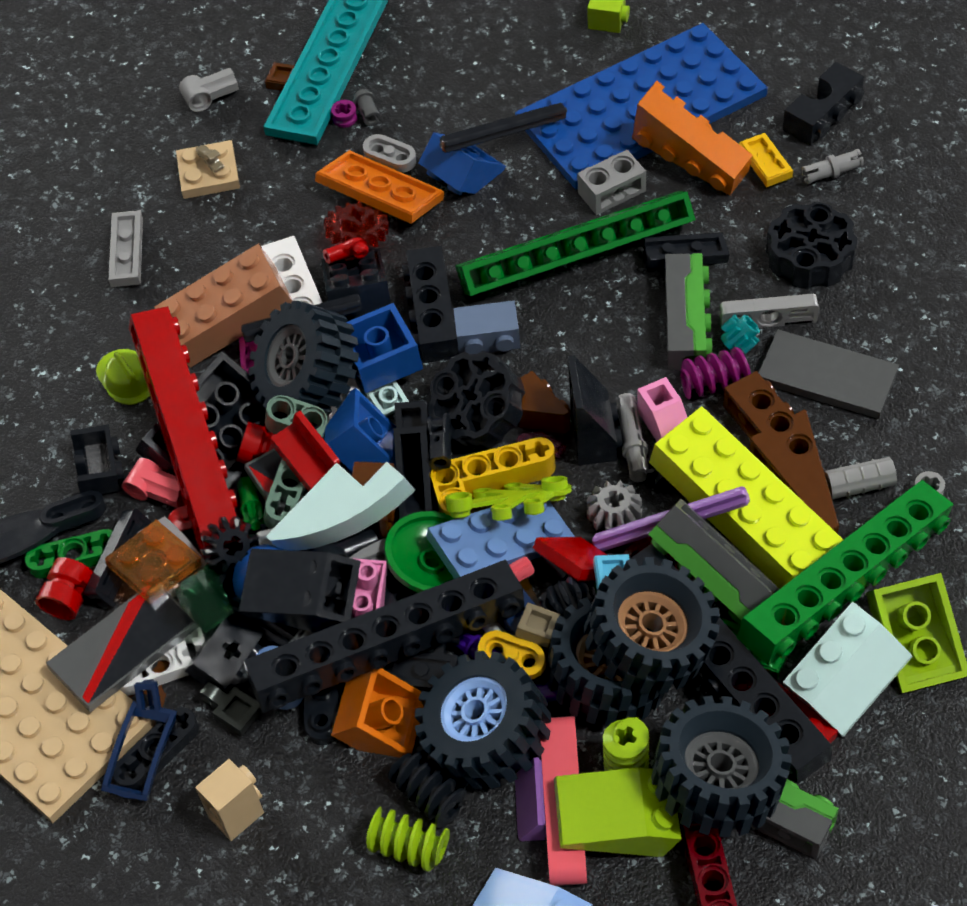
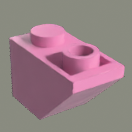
(660, 407)

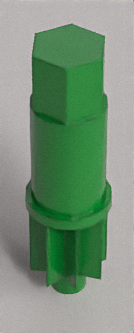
(250, 507)

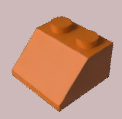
(378, 714)

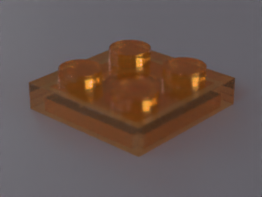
(153, 561)

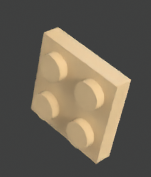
(199, 179)

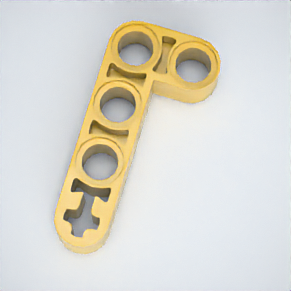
(529, 460)

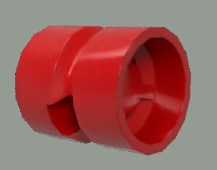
(254, 443)
(64, 590)

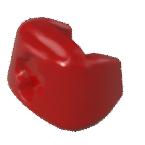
(180, 519)

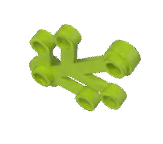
(532, 495)

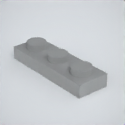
(126, 248)

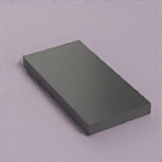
(829, 373)

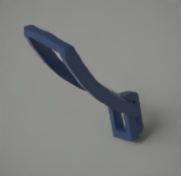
(153, 712)

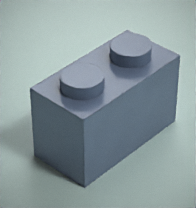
(487, 327)

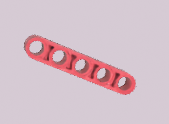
(560, 759)

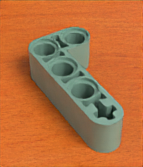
(279, 491)

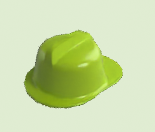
(123, 377)

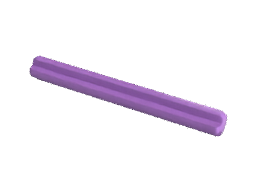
(641, 528)

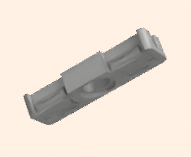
(786, 308)

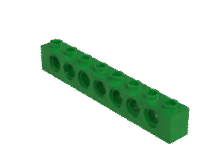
(575, 243)
(844, 573)

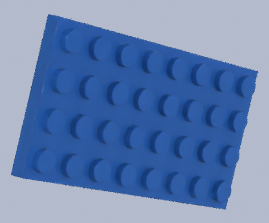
(605, 105)

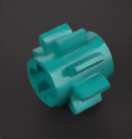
(740, 333)

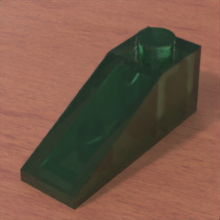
(204, 597)

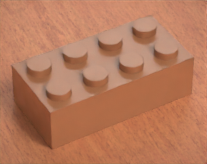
(224, 300)

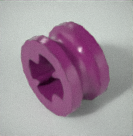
(344, 113)

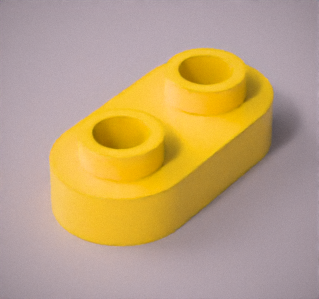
(515, 648)

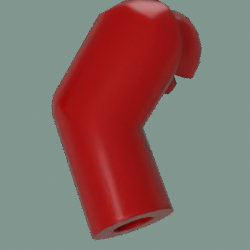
(355, 246)

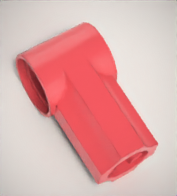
(149, 480)

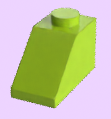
(607, 15)

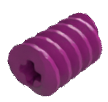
(713, 371)

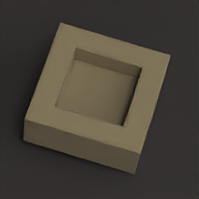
(537, 625)

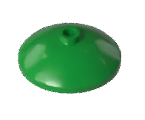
(411, 553)

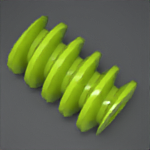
(626, 744)
(406, 841)

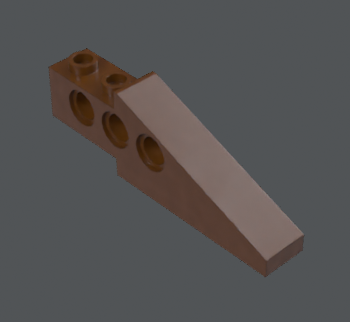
(761, 415)

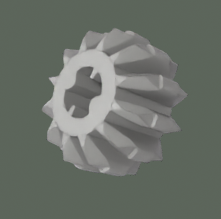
(613, 506)

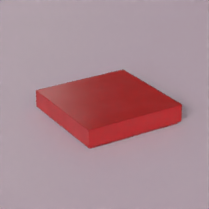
(570, 554)

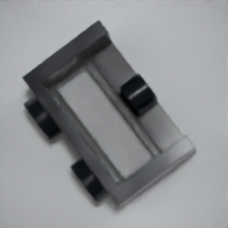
(95, 459)

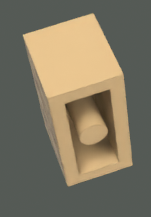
(231, 798)

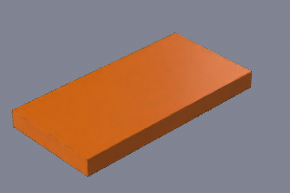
(379, 186)

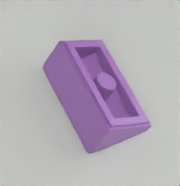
(530, 803)

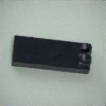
(711, 245)

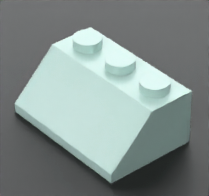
(847, 668)

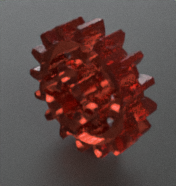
(356, 222)

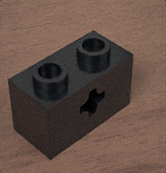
(231, 634)

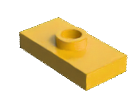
(767, 160)

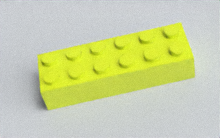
(776, 525)

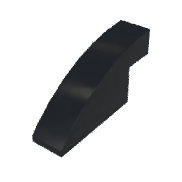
(413, 455)

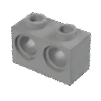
(611, 182)

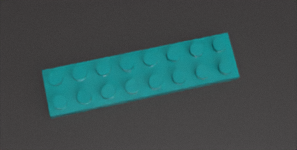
(323, 70)

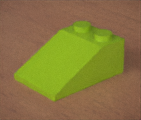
(924, 623)
(614, 813)

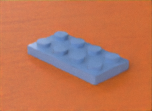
(480, 541)

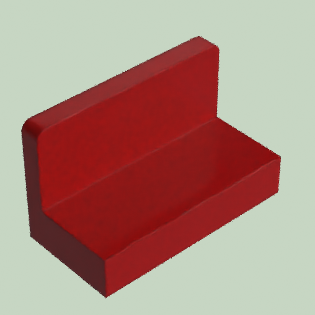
(304, 451)

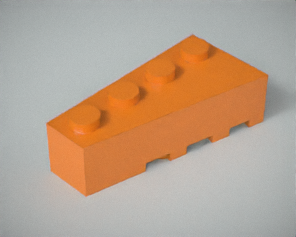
(689, 141)

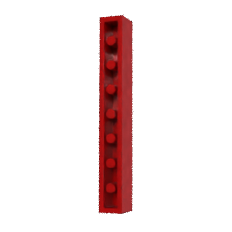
(183, 421)

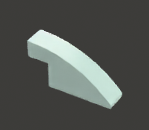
(340, 508)

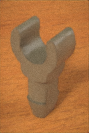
(210, 157)

